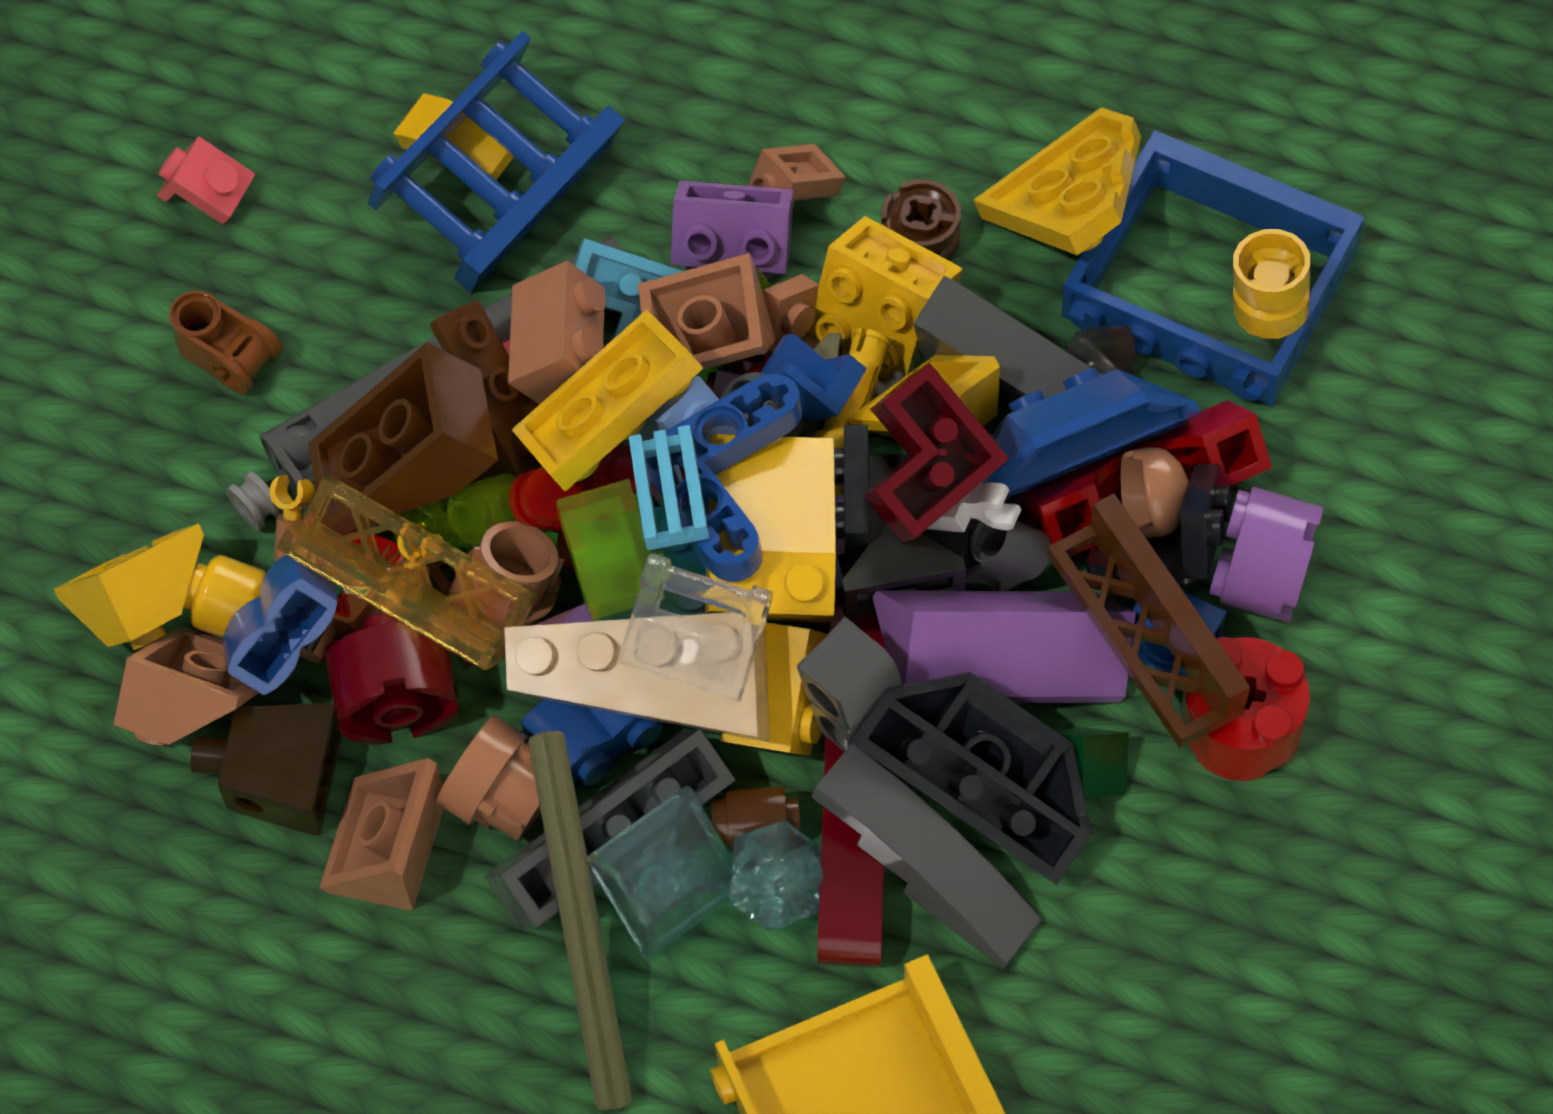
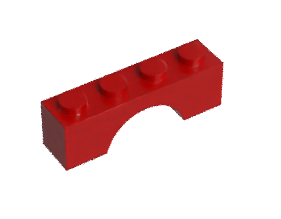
(1217, 435)

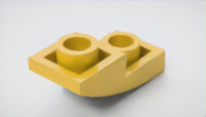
(467, 136)

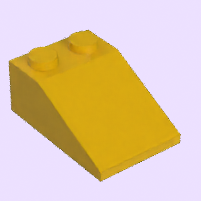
(791, 503)

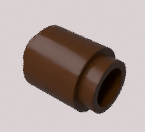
(750, 810)

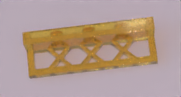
(394, 590)

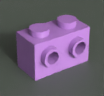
(730, 221)

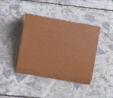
(713, 310)
(386, 835)

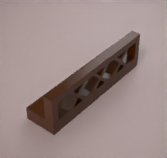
(1169, 612)

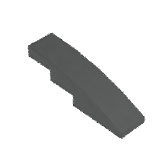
(929, 854)

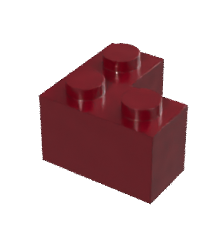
(945, 451)

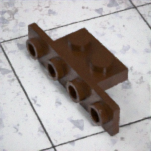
(473, 339)

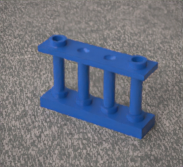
(513, 211)

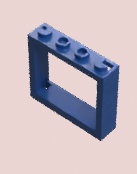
(1242, 196)

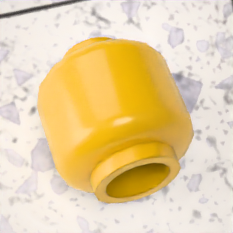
(220, 592)

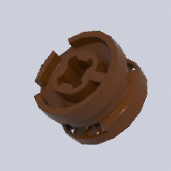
(928, 202)

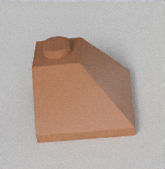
(177, 687)

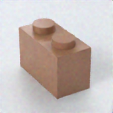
(553, 328)

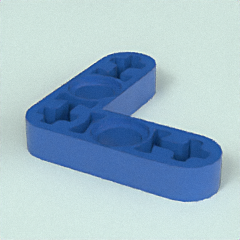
(713, 459)

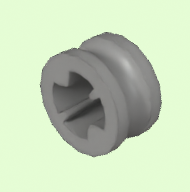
(253, 500)

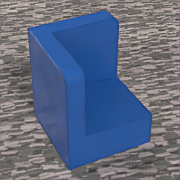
(821, 383)

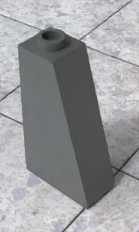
(966, 324)

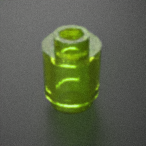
(480, 507)

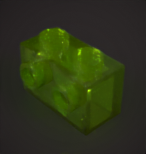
(606, 547)

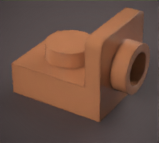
(798, 168)
(792, 309)

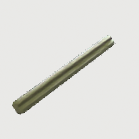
(580, 921)

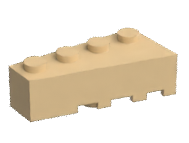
(581, 669)

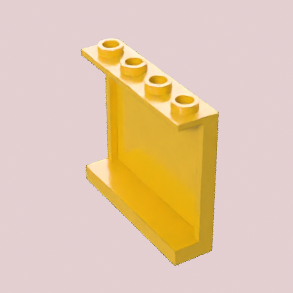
(869, 1056)

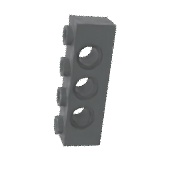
(526, 878)

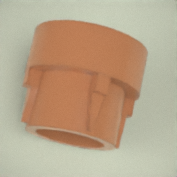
(524, 557)
(494, 781)

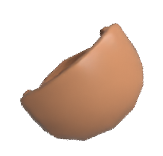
(1153, 490)

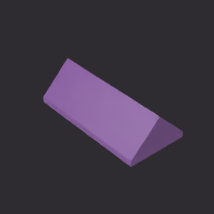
(1015, 641)

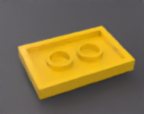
(607, 400)

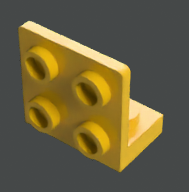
(880, 285)

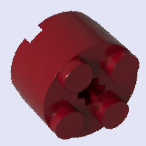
(390, 681)

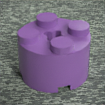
(1268, 555)

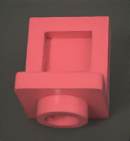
(205, 179)

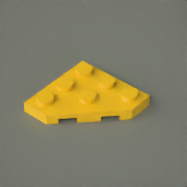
(1071, 187)

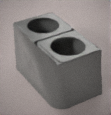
(846, 680)

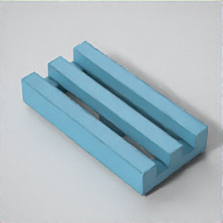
(662, 447)

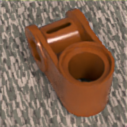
(229, 348)

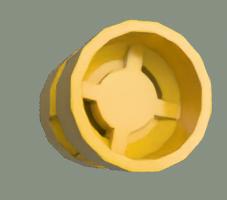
(1271, 283)

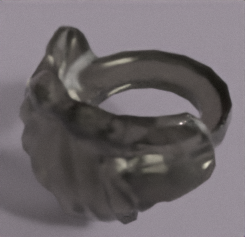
(1104, 348)

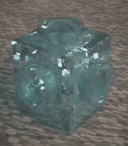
(776, 875)

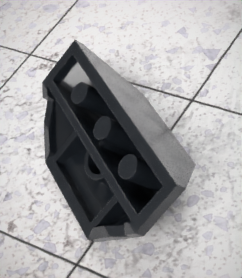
(984, 765)

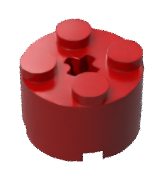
(1274, 716)

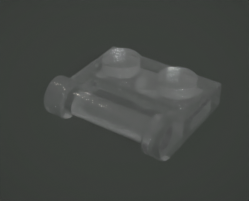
(689, 648)

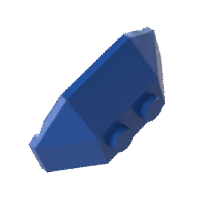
(1082, 426)

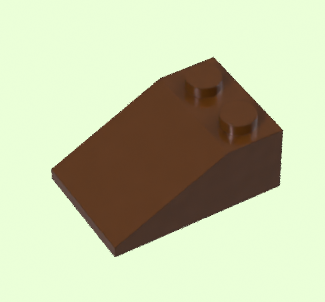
(408, 437)

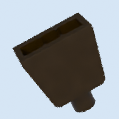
(275, 763)

